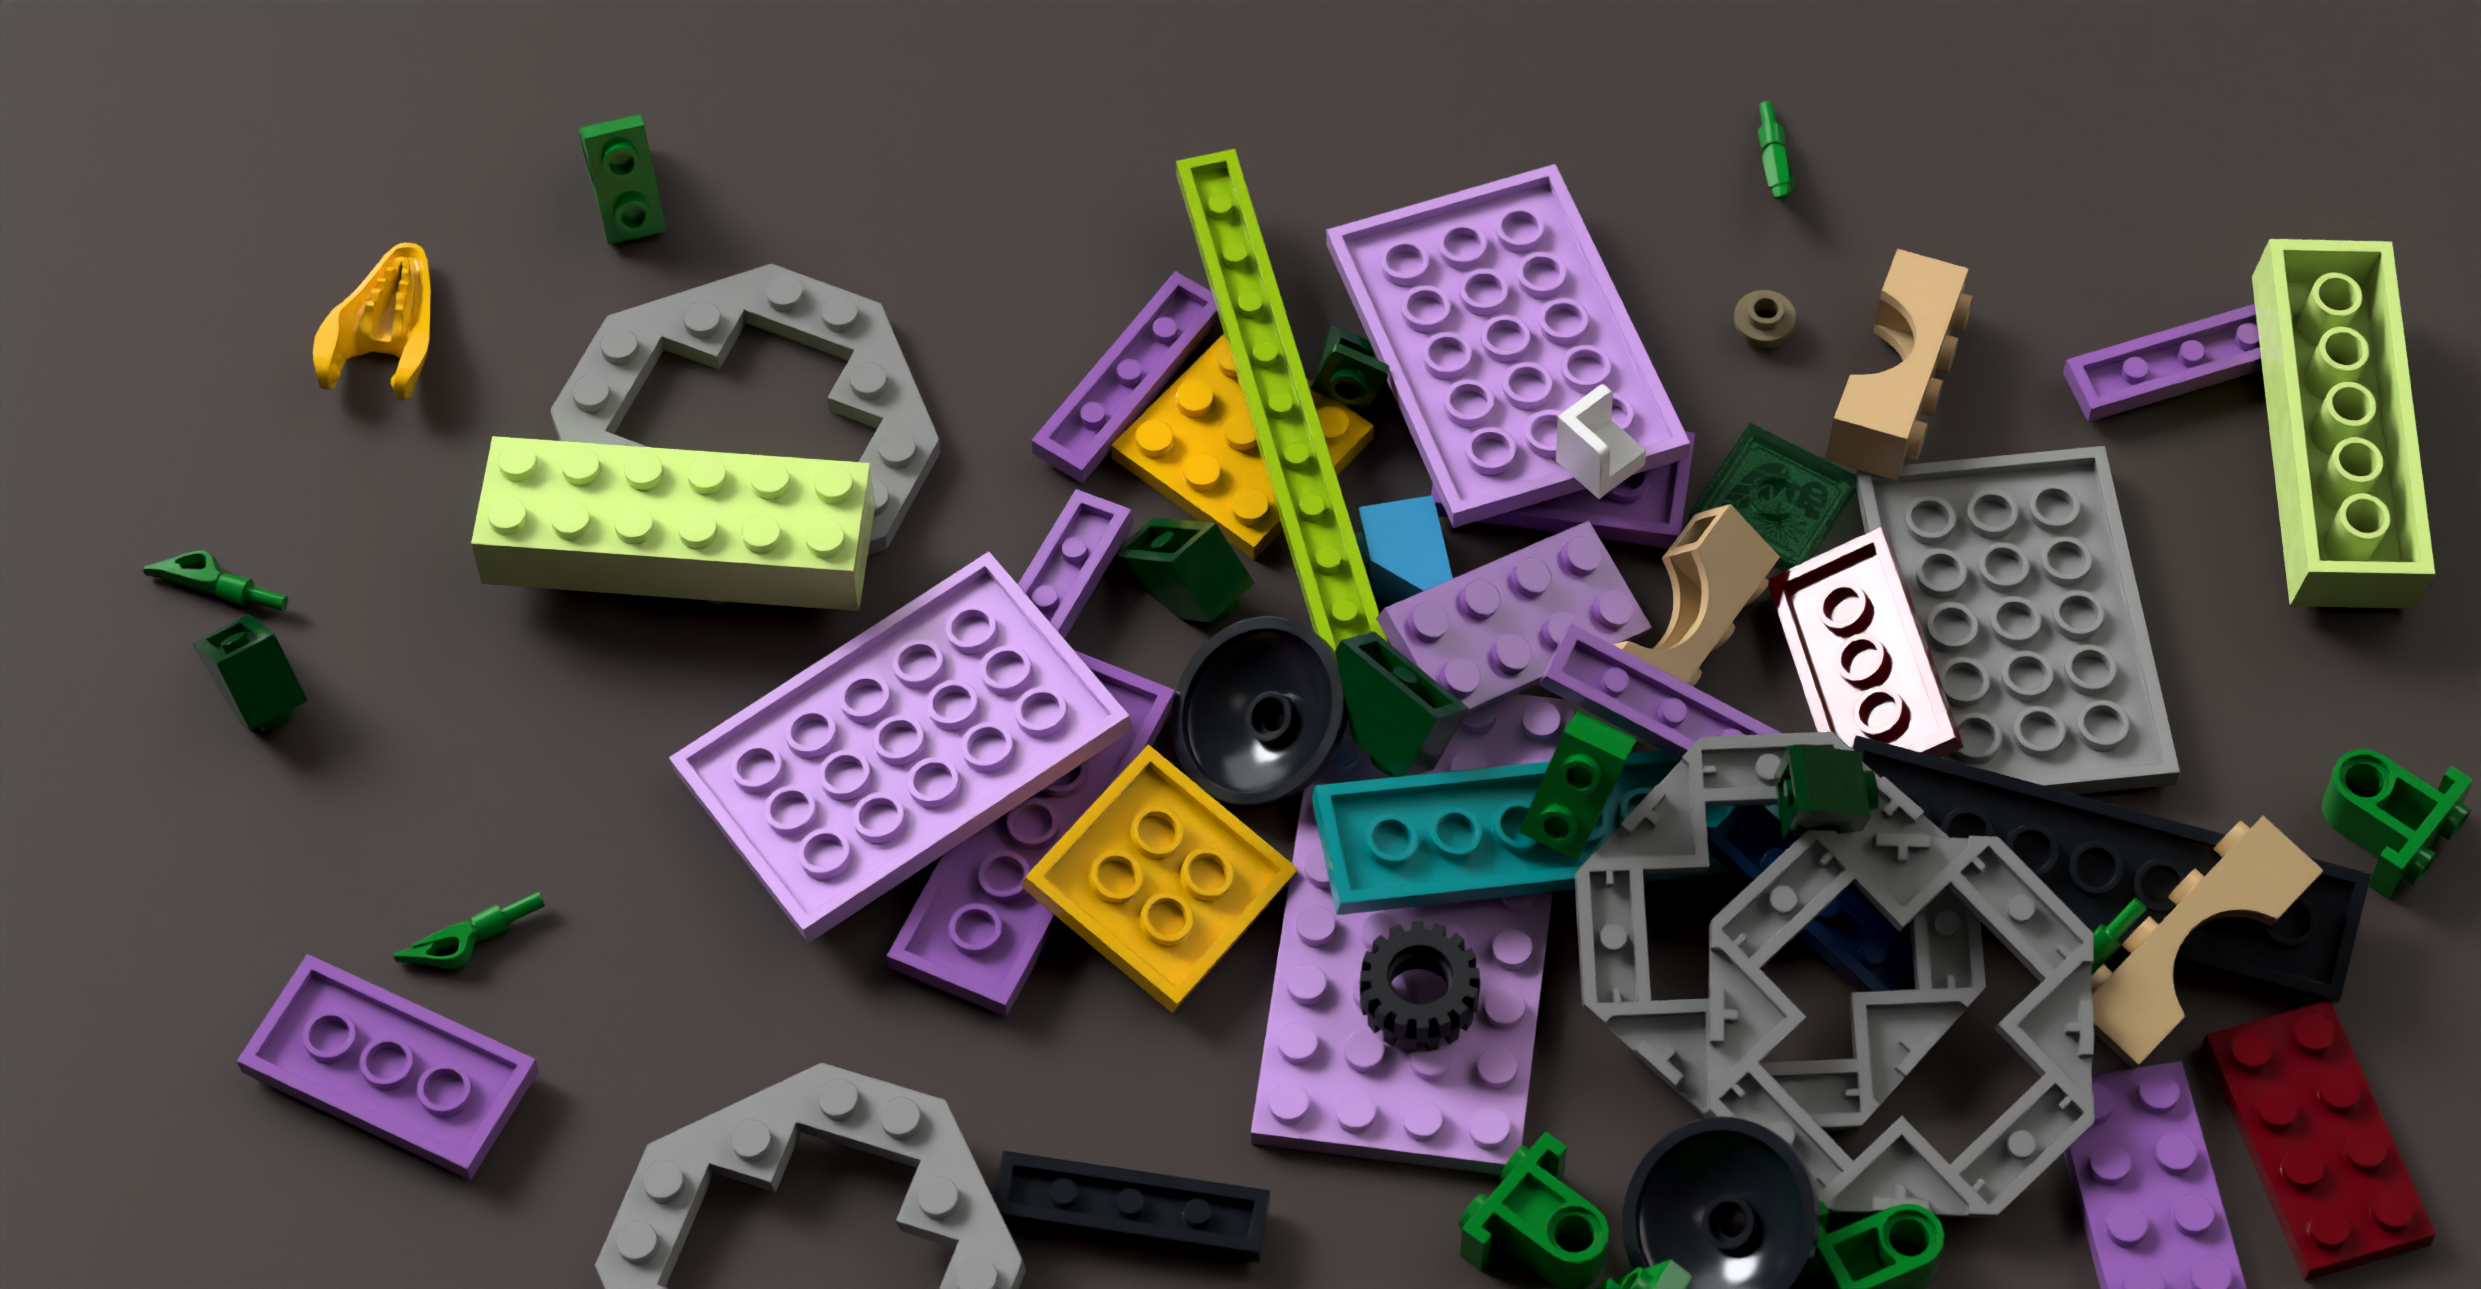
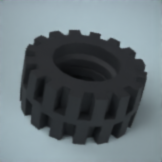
(1427, 952)

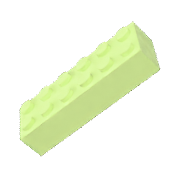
(2342, 424)
(674, 523)

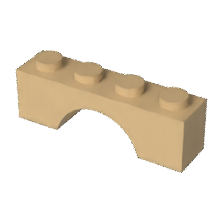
(1882, 411)
(1713, 573)
(2253, 880)

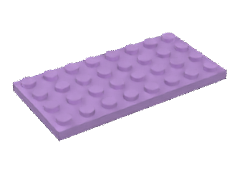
(1323, 1069)

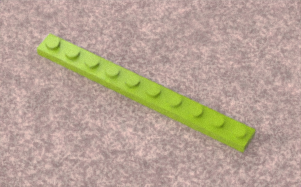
(1278, 398)

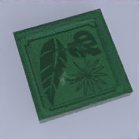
(1781, 493)

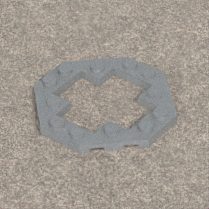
(704, 327)
(1900, 878)
(1671, 1036)
(754, 1145)

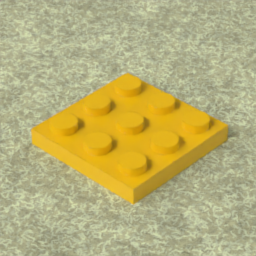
(1205, 456)
(1159, 878)

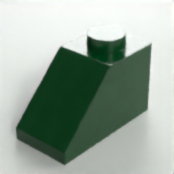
(1185, 568)
(251, 673)
(1395, 707)
(1823, 790)

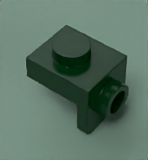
(1348, 370)

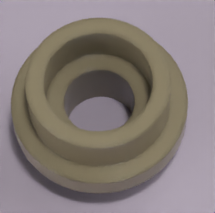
(1759, 331)

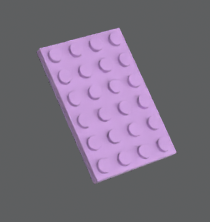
(1495, 330)
(900, 745)

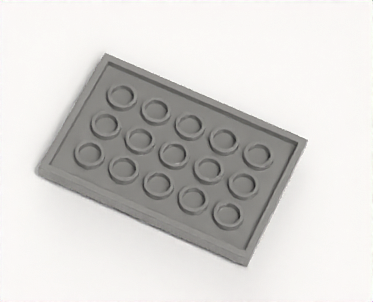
(2031, 615)

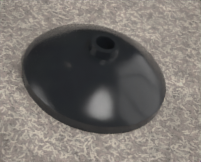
(1231, 703)
(1702, 1179)

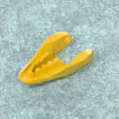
(381, 316)

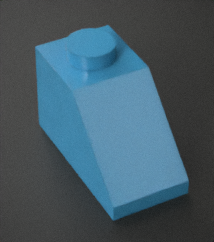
(1402, 548)

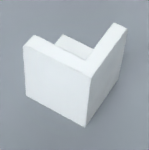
(1595, 446)

